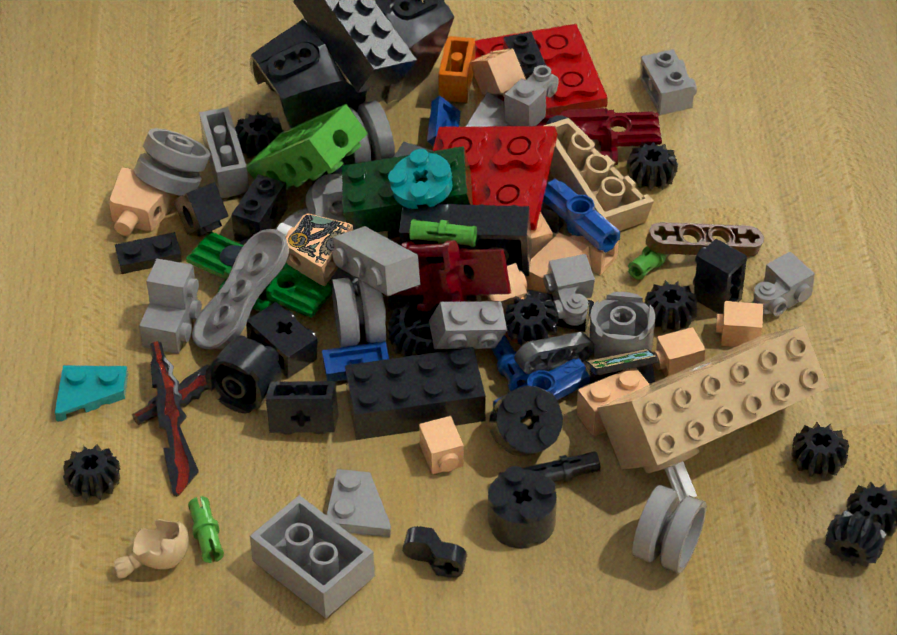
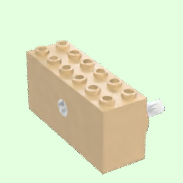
(678, 414)

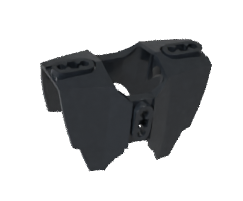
(311, 82)

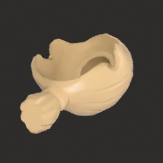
(155, 548)

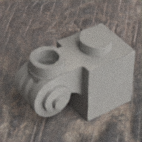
(527, 98)
(570, 284)
(784, 284)

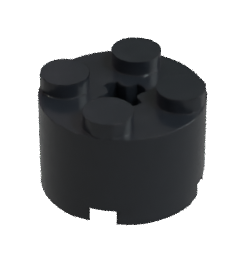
(243, 374)
(517, 436)
(522, 507)

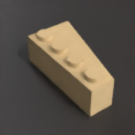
(594, 175)

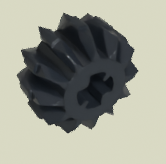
(257, 132)
(652, 166)
(672, 306)
(531, 319)
(820, 450)
(91, 472)
(875, 503)
(855, 538)

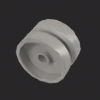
(379, 141)
(171, 161)
(356, 311)
(669, 528)

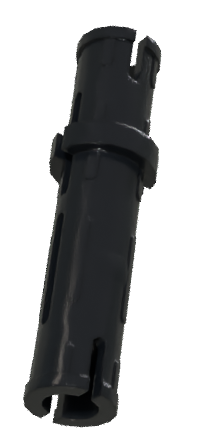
(567, 467)

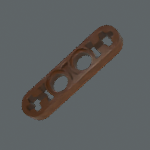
(669, 239)

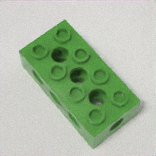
(310, 148)

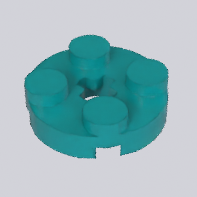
(421, 165)

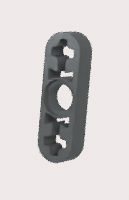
(553, 352)

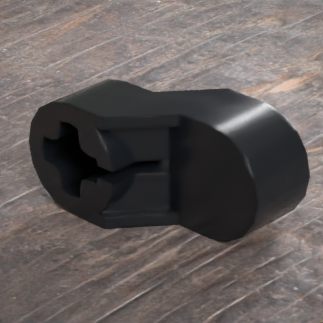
(426, 546)

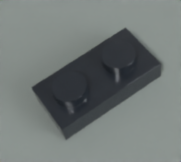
(142, 253)

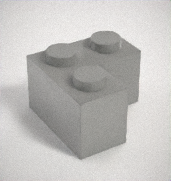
(171, 305)

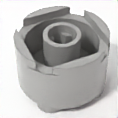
(621, 325)

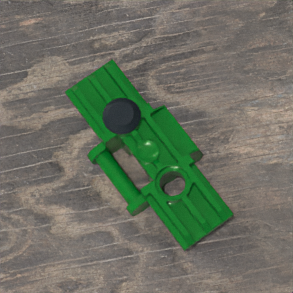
(218, 256)

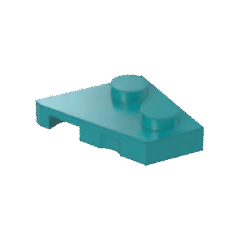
(89, 388)

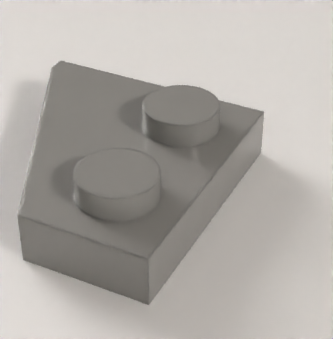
(357, 504)

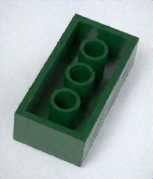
(369, 195)

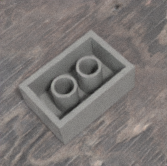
(312, 556)

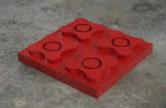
(568, 60)
(505, 163)

